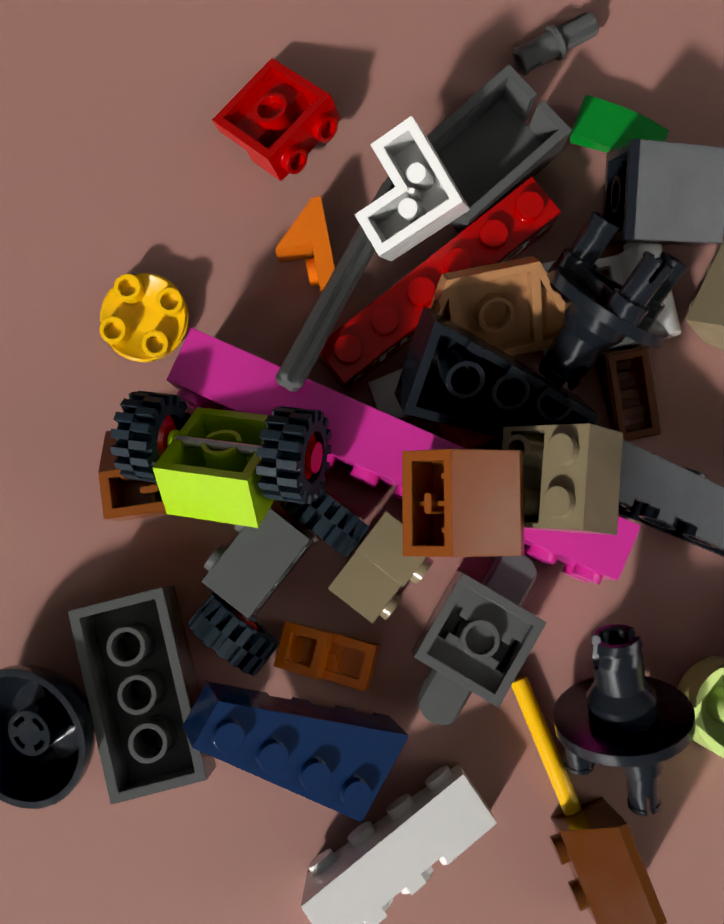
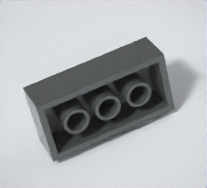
(140, 692)

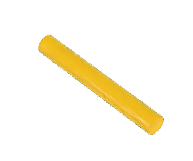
(546, 745)

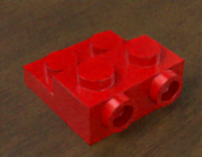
(279, 119)

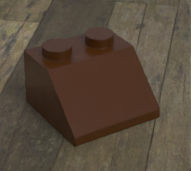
(605, 866)

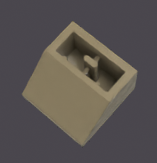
(569, 476)

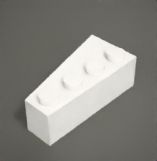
(396, 851)

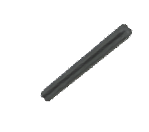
(328, 308)

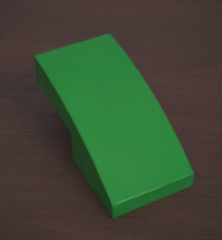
(608, 125)

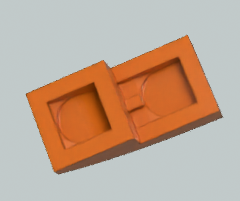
(326, 655)

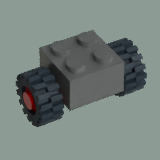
(256, 566)

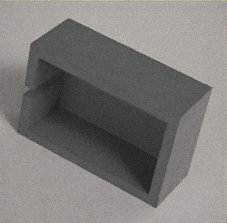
(492, 147)

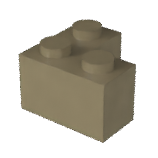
(378, 571)

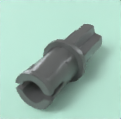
(555, 42)

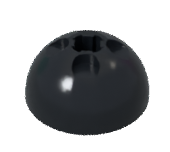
(43, 736)

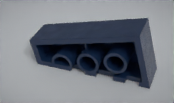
(298, 745)

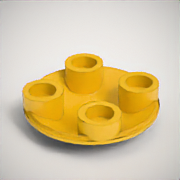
(143, 317)

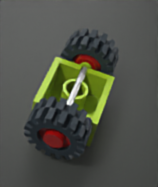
(219, 460)

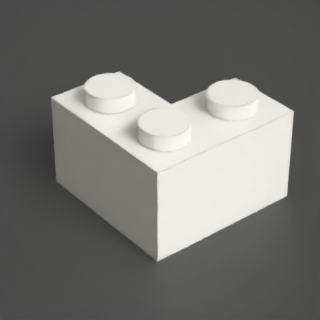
(422, 195)

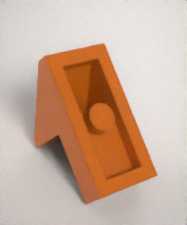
(308, 239)

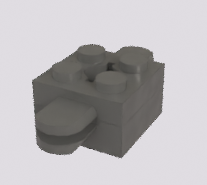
(477, 639)

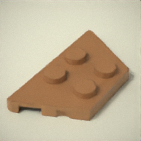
(503, 304)

